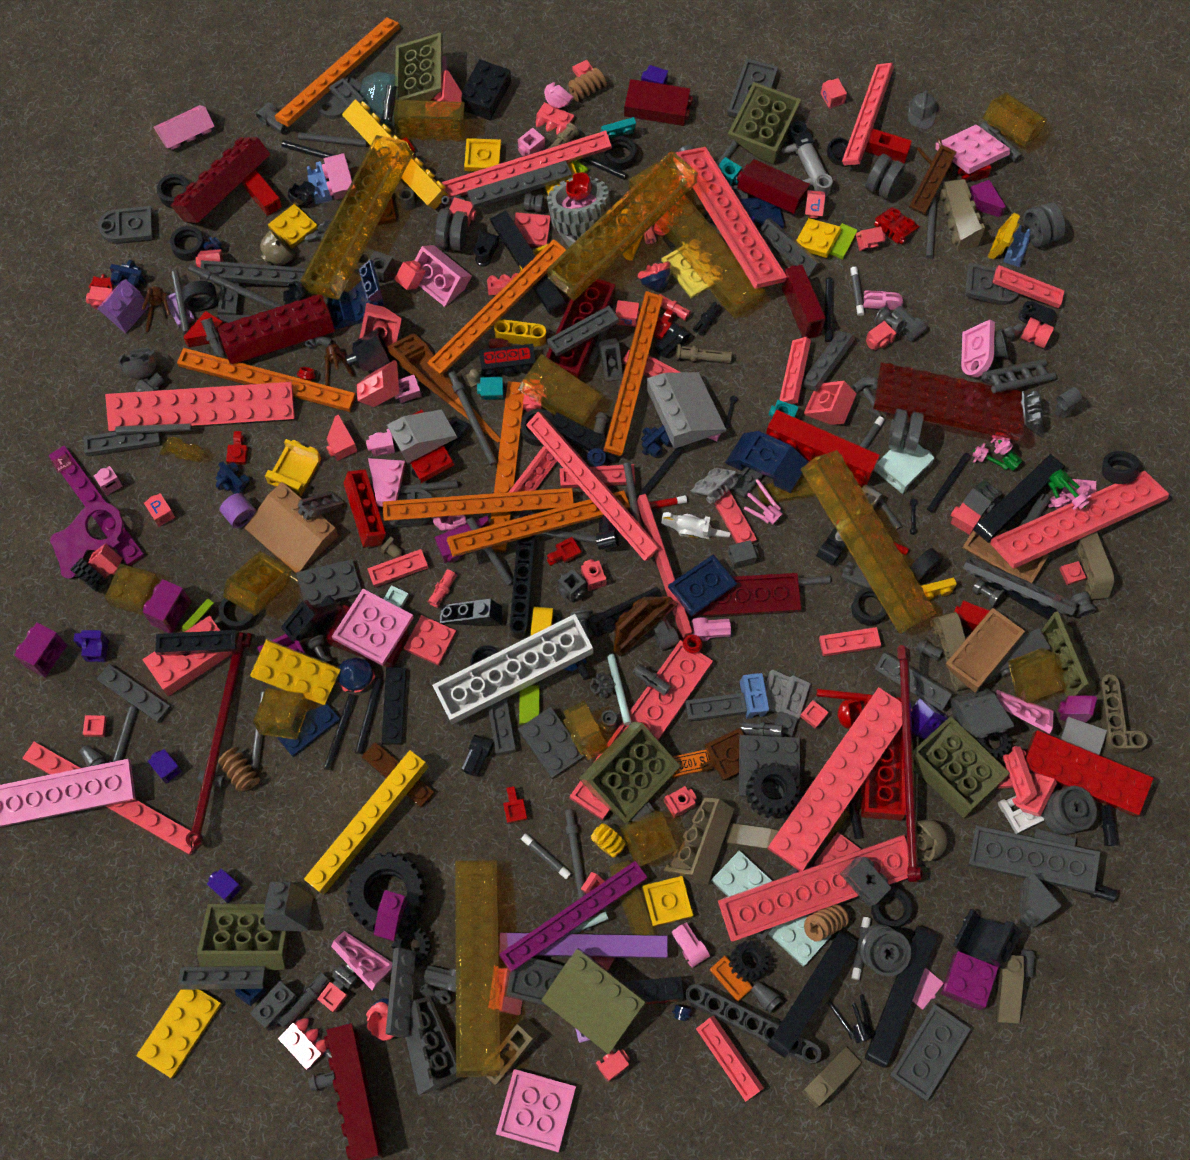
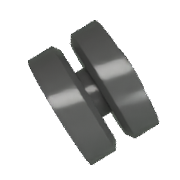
(885, 176)
(1045, 224)
(451, 229)
(906, 431)
(1069, 810)
(884, 950)

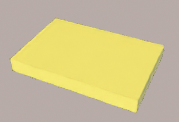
(685, 274)

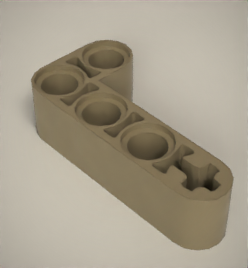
(1096, 566)
(951, 638)
(1117, 715)

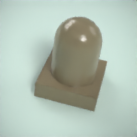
(473, 377)
(391, 548)

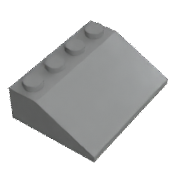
(684, 407)

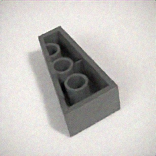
(429, 1048)

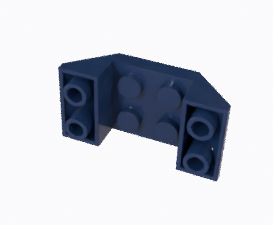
(351, 305)
(768, 457)

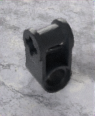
(485, 248)
(1041, 313)

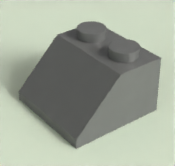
(1035, 901)
(287, 907)

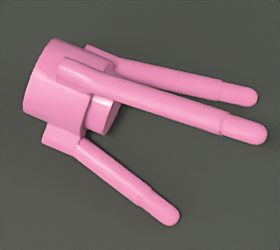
(771, 513)

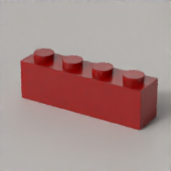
(364, 508)

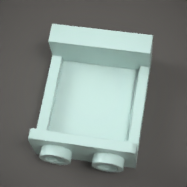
(903, 468)

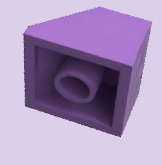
(123, 306)

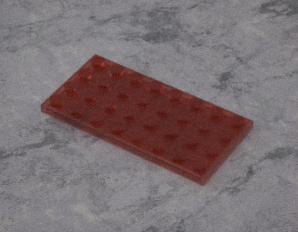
(950, 401)

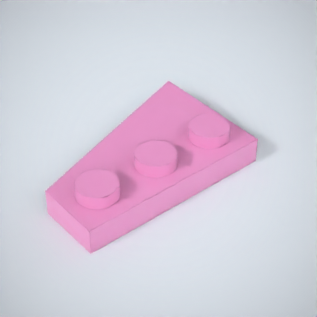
(386, 478)
(1029, 712)
(362, 959)

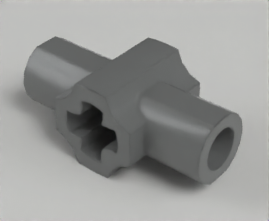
(150, 385)

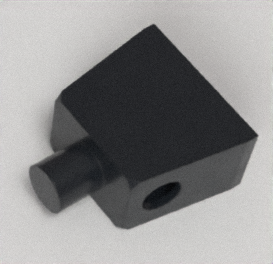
(369, 352)

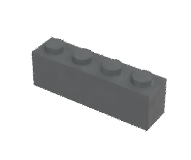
(1028, 643)

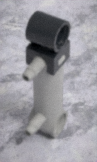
(803, 147)
(834, 545)

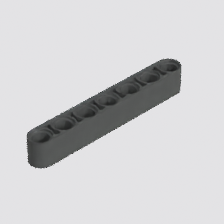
(741, 1023)

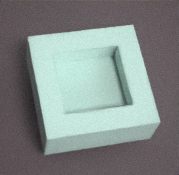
(396, 596)

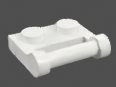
(1018, 820)

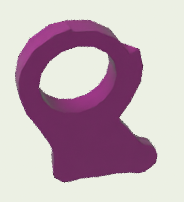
(76, 539)

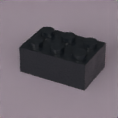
(485, 89)

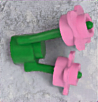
(1003, 447)
(1079, 491)

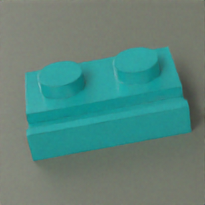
(620, 128)

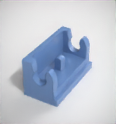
(319, 181)
(1018, 247)
(754, 694)

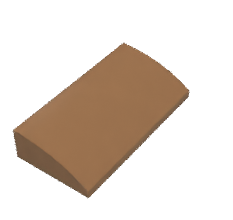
(986, 552)
(984, 649)

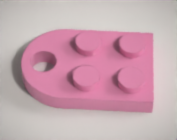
(978, 348)

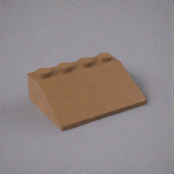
(287, 533)

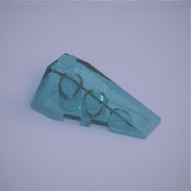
(374, 91)

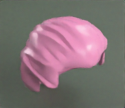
(557, 96)
(450, 522)

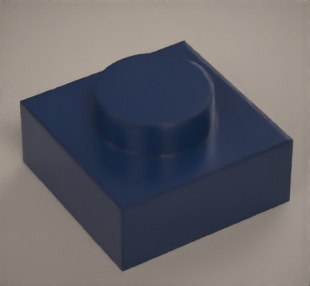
(249, 996)

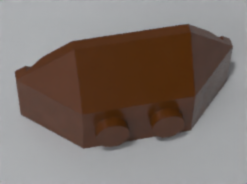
(639, 621)

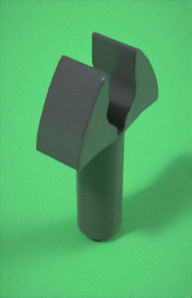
(870, 397)

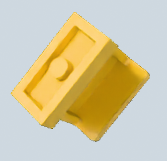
(294, 467)

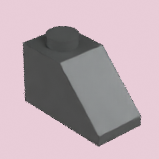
(610, 359)

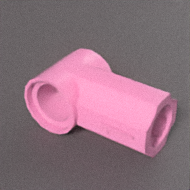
(710, 628)
(692, 948)

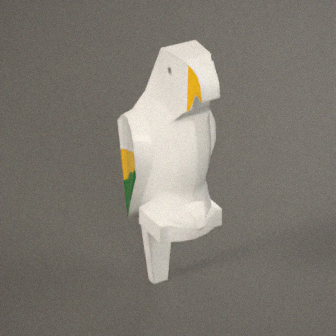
(692, 526)

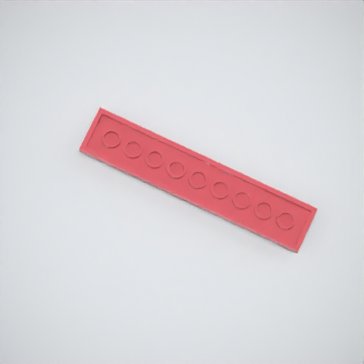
(733, 220)
(202, 405)
(1069, 525)
(654, 710)
(838, 781)
(807, 890)

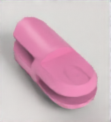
(879, 299)

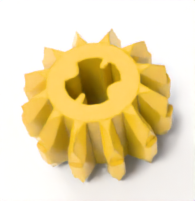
(608, 840)

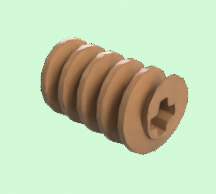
(585, 83)
(237, 771)
(825, 922)

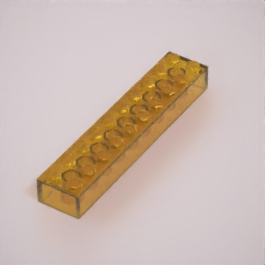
(357, 217)
(622, 225)
(707, 254)
(868, 541)
(477, 969)

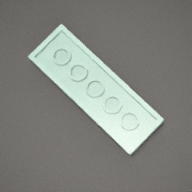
(742, 875)

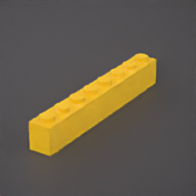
(417, 178)
(366, 822)

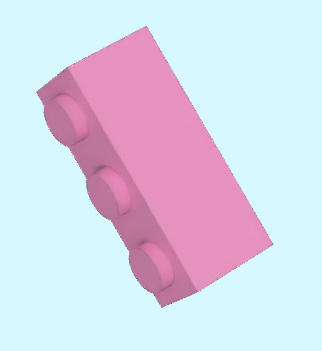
(184, 127)
(443, 276)

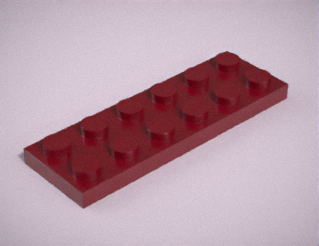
(757, 596)

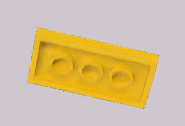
(295, 672)
(178, 1031)

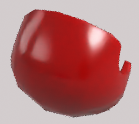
(579, 186)
(849, 712)

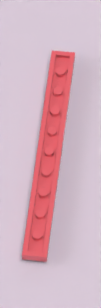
(569, 151)
(593, 486)
(131, 810)

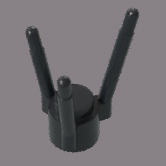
(862, 1030)

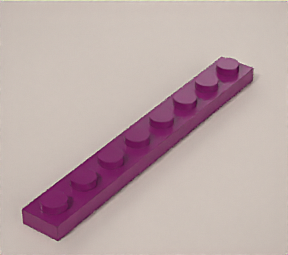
(88, 494)
(572, 916)

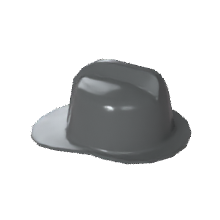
(922, 110)
(1000, 344)

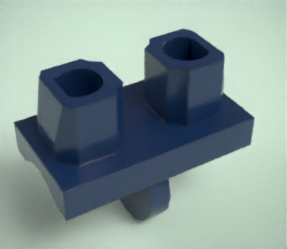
(127, 271)
(652, 438)
(228, 480)

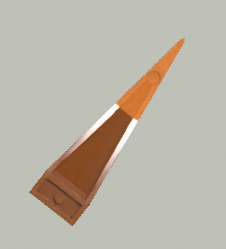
(413, 357)

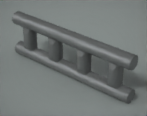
(1014, 382)

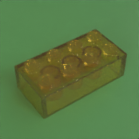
(430, 120)
(559, 390)

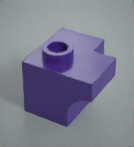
(93, 645)
(926, 719)

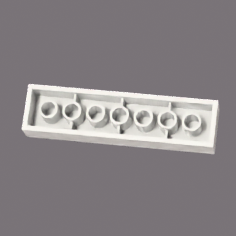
(513, 669)

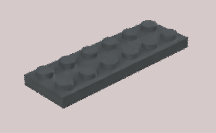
(1025, 855)

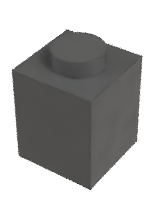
(742, 554)

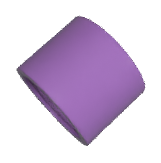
(237, 509)

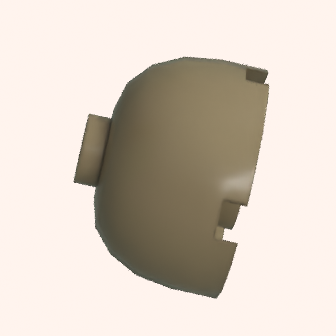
(275, 250)
(930, 840)

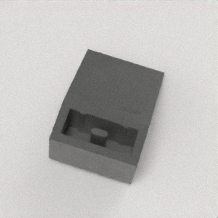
(980, 713)

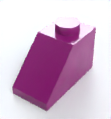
(987, 199)
(1077, 707)
(389, 915)

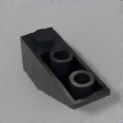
(472, 613)

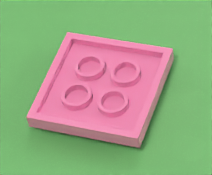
(975, 148)
(372, 627)
(536, 1110)

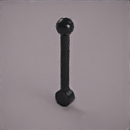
(733, 399)
(913, 502)

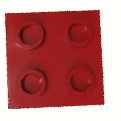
(896, 224)

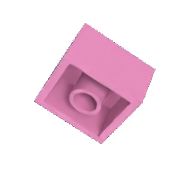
(338, 174)

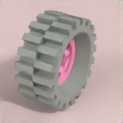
(574, 215)

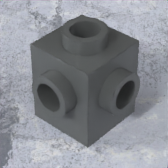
(573, 580)

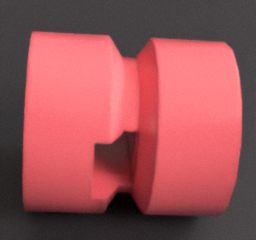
(1036, 332)

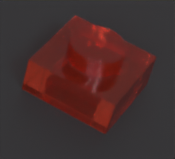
(498, 343)

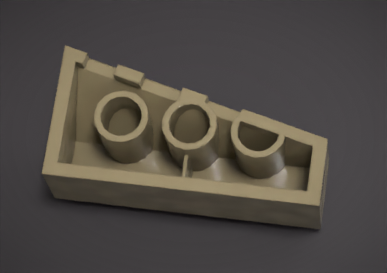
(961, 214)
(702, 842)

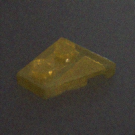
(182, 450)

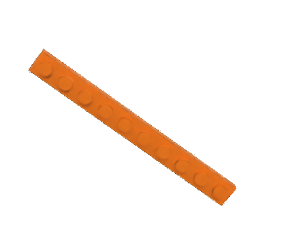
(337, 71)
(495, 309)
(633, 374)
(250, 375)
(508, 450)
(476, 504)
(527, 526)

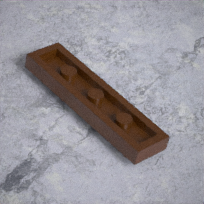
(932, 179)
(385, 764)

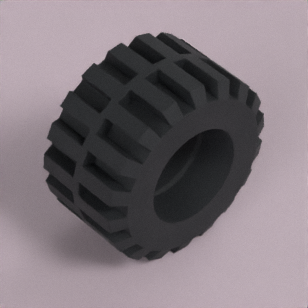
(780, 776)

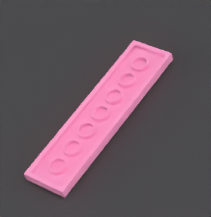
(66, 792)

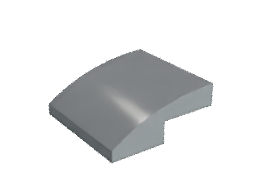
(786, 693)
(1083, 735)

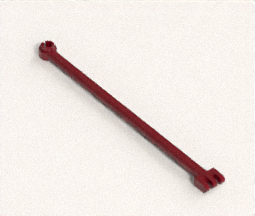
(217, 742)
(913, 872)

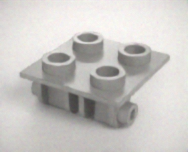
(715, 484)

